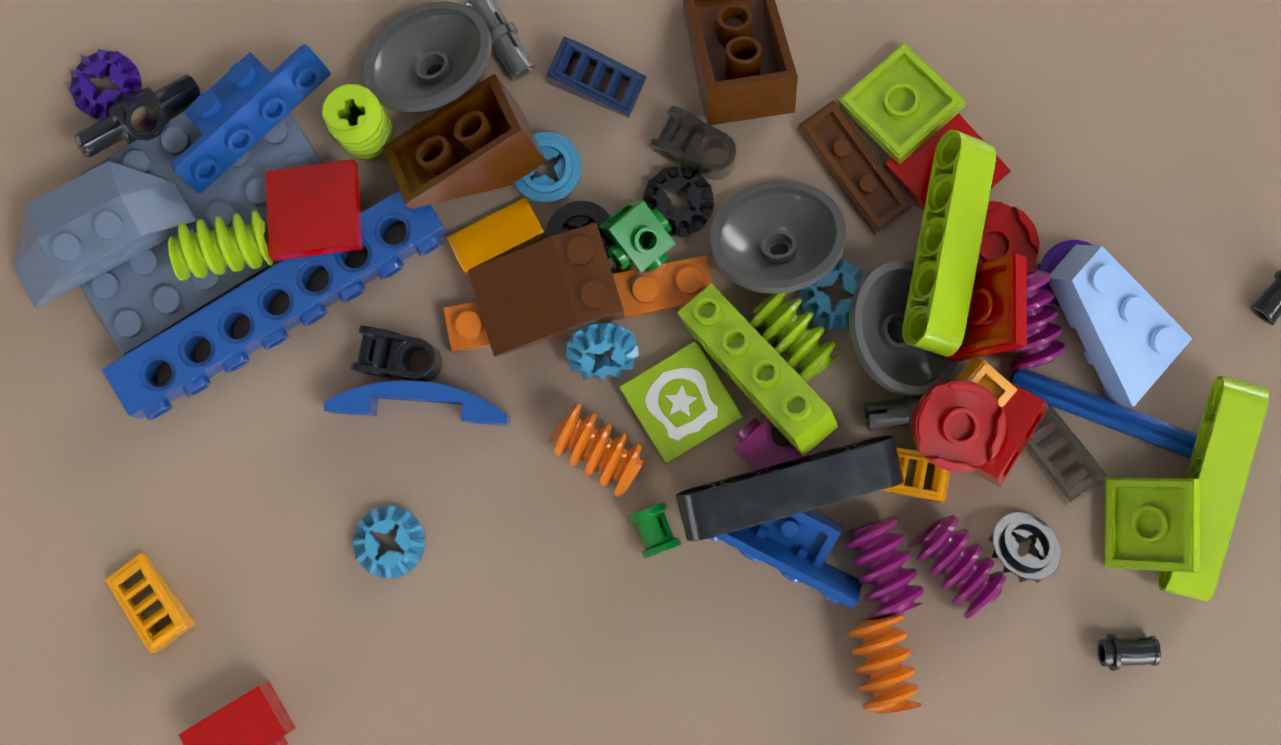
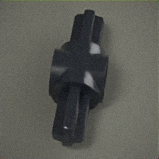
(118, 123)

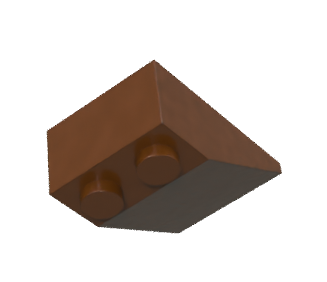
(741, 59)
(465, 148)
(546, 290)

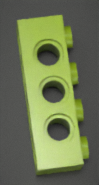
(758, 370)

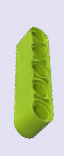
(949, 243)
(1222, 464)

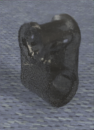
(692, 142)

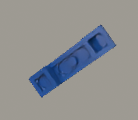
(365, 398)

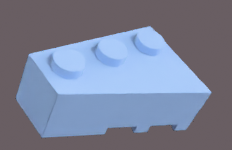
(1118, 322)

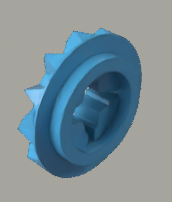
(567, 170)
(820, 304)
(598, 339)
(409, 537)

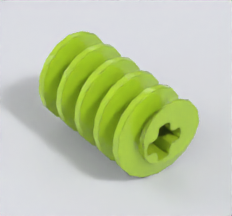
(357, 121)
(219, 247)
(793, 335)

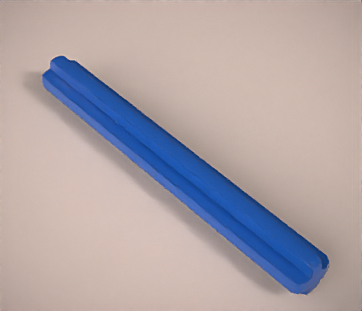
(1106, 413)

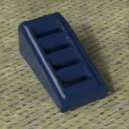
(573, 84)

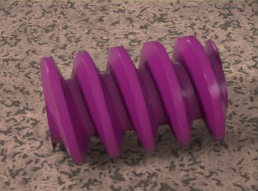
(1040, 333)
(960, 564)
(885, 567)

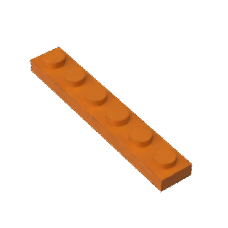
(640, 293)

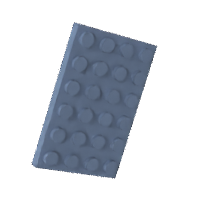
(144, 293)

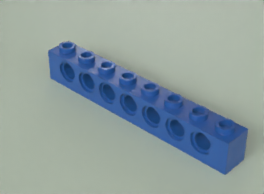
(135, 373)

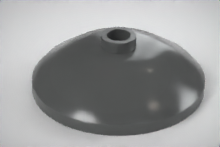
(427, 56)
(778, 220)
(877, 336)

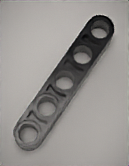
(789, 488)

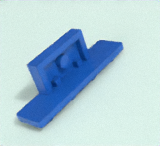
(243, 110)
(798, 550)

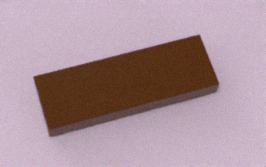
(854, 167)

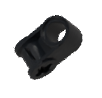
(388, 355)

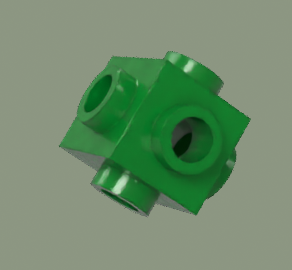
(637, 237)

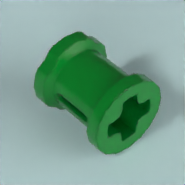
(654, 530)

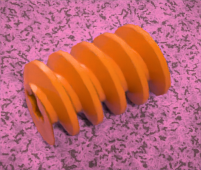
(598, 450)
(884, 665)

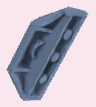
(94, 228)

